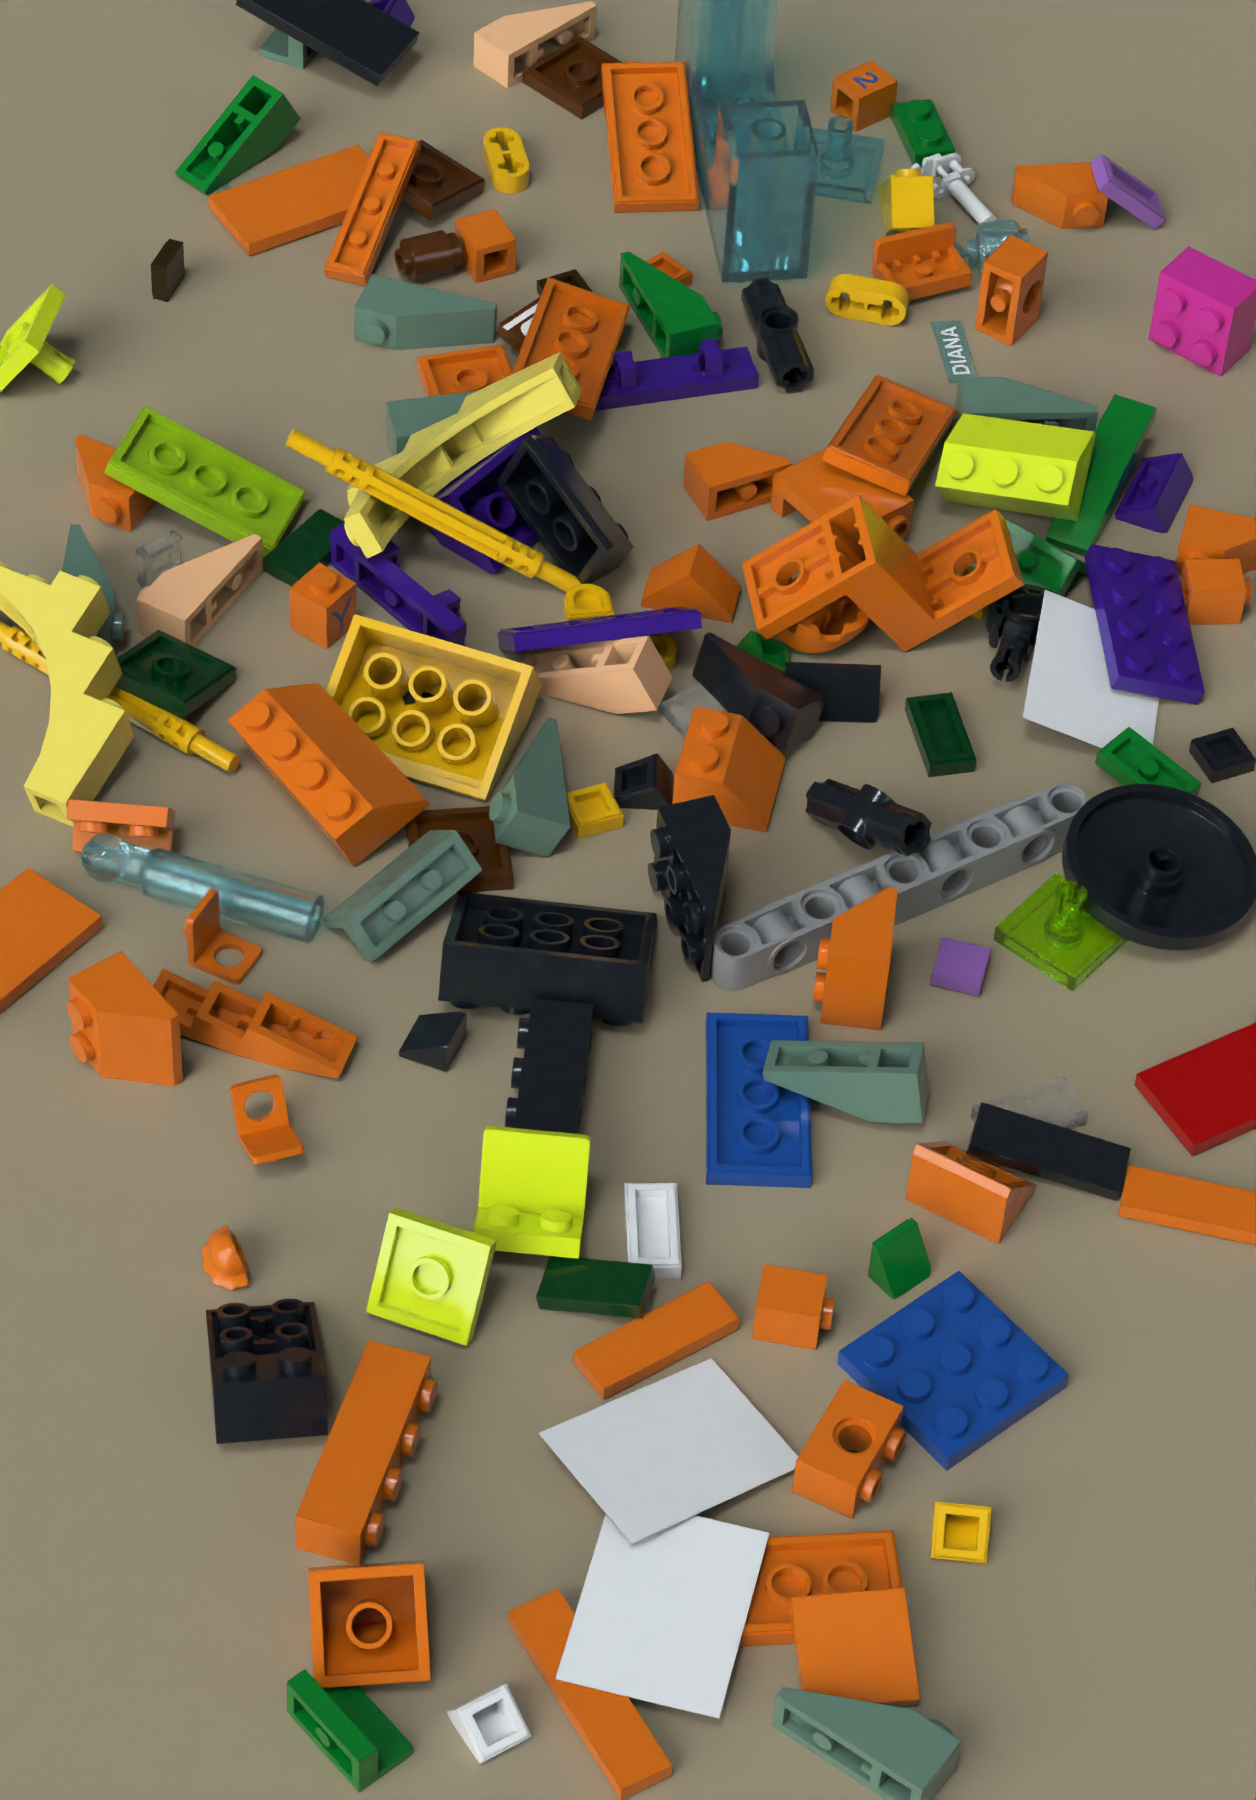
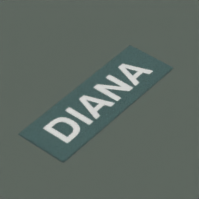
(954, 350)

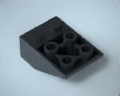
(691, 873)
(266, 1371)

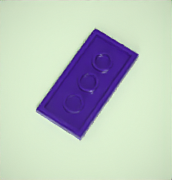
(599, 629)

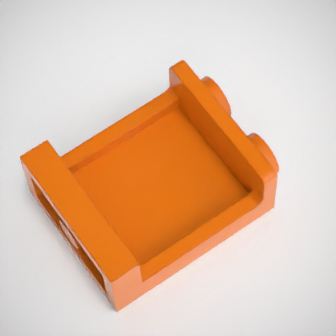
(820, 487)

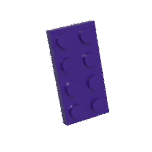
(1144, 624)

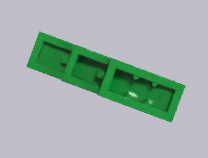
(1112, 460)

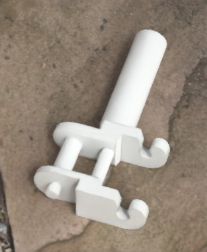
(955, 183)

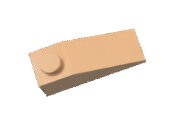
(525, 38)
(198, 592)
(604, 675)

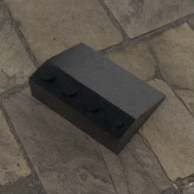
(524, 949)

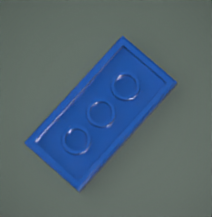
(753, 1126)

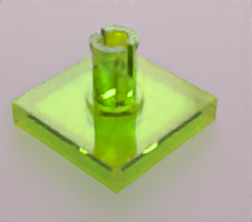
(1058, 933)

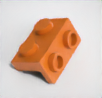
(921, 261)

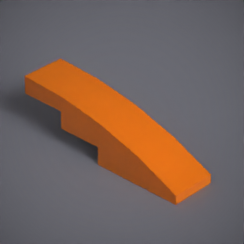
(256, 1030)

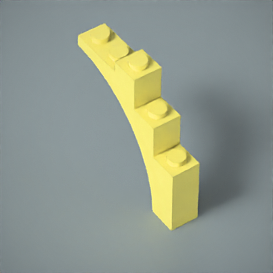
(457, 443)
(84, 726)

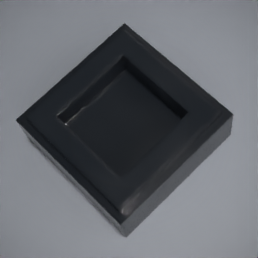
(1222, 755)

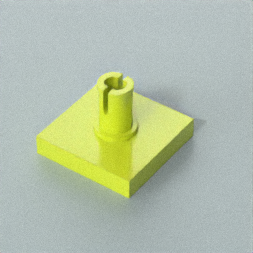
(26, 341)
(431, 1276)

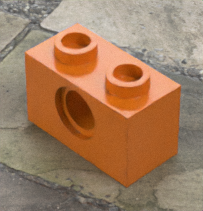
(1011, 290)
(851, 1422)

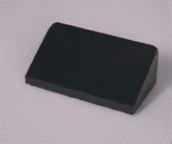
(849, 689)

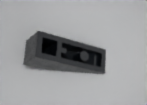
(767, 697)

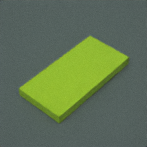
(204, 480)

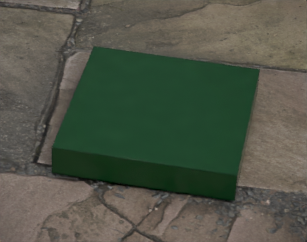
(173, 674)

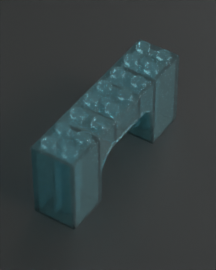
(749, 149)

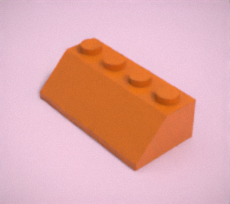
(328, 767)

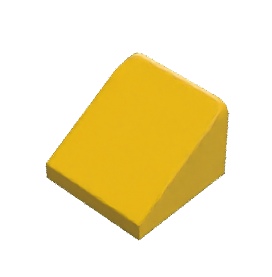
(960, 1532)

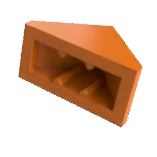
(693, 582)

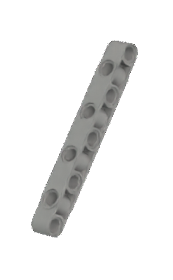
(951, 866)

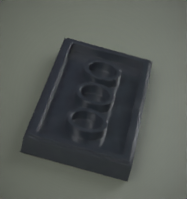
(341, 30)

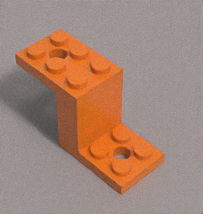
(864, 558)

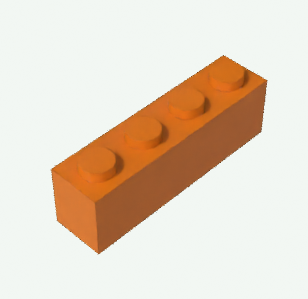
(365, 1453)

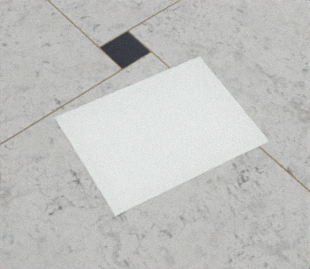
(1071, 679)
(671, 1450)
(665, 1613)

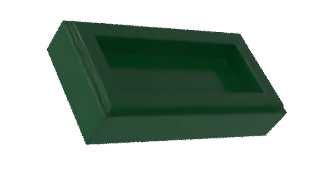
(302, 548)
(940, 734)
(596, 1286)

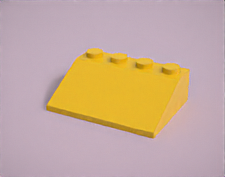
(447, 740)

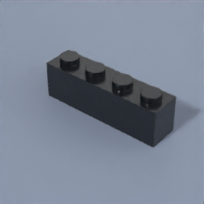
(553, 1067)

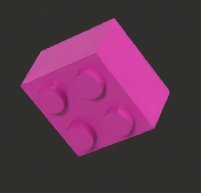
(1204, 311)

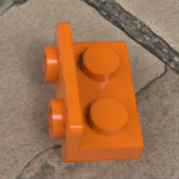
(135, 824)

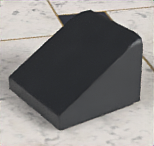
(644, 784)
(435, 1039)

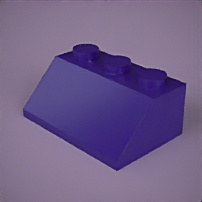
(482, 498)

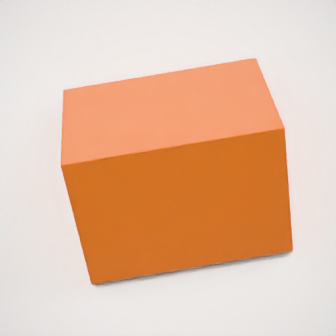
(966, 1189)

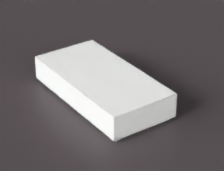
(653, 1227)

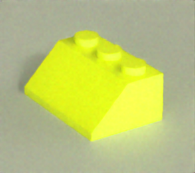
(1015, 466)

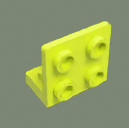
(533, 1190)

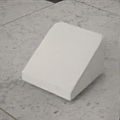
(490, 1722)

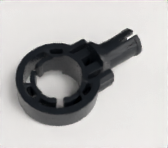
(1017, 631)

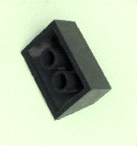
(564, 510)

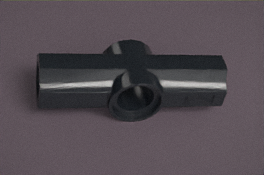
(777, 334)
(868, 817)

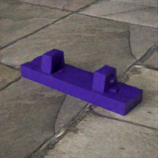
(677, 376)
(396, 591)

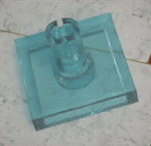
(847, 162)

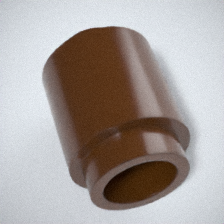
(428, 255)

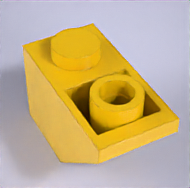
(906, 201)

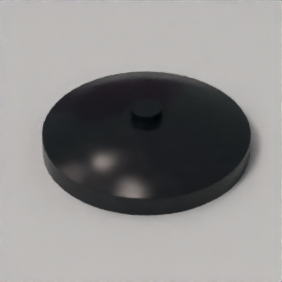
(1161, 866)

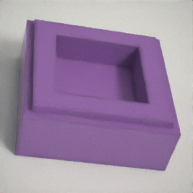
(960, 966)

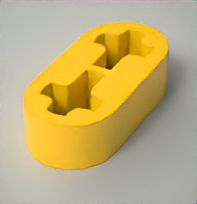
(499, 161)
(867, 299)

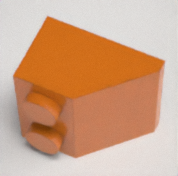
(733, 762)
(857, 963)
(124, 1024)
(369, 1624)

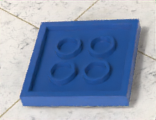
(954, 1369)

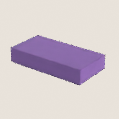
(1128, 191)

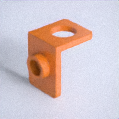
(207, 939)
(265, 1137)

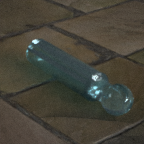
(188, 879)

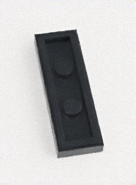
(1048, 1151)

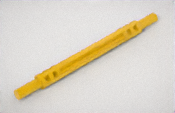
(431, 511)
(149, 717)

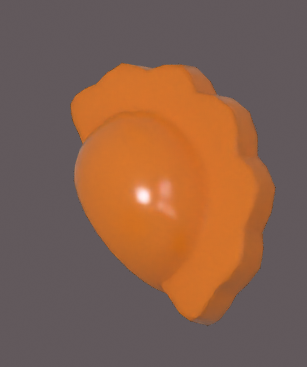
(225, 1260)

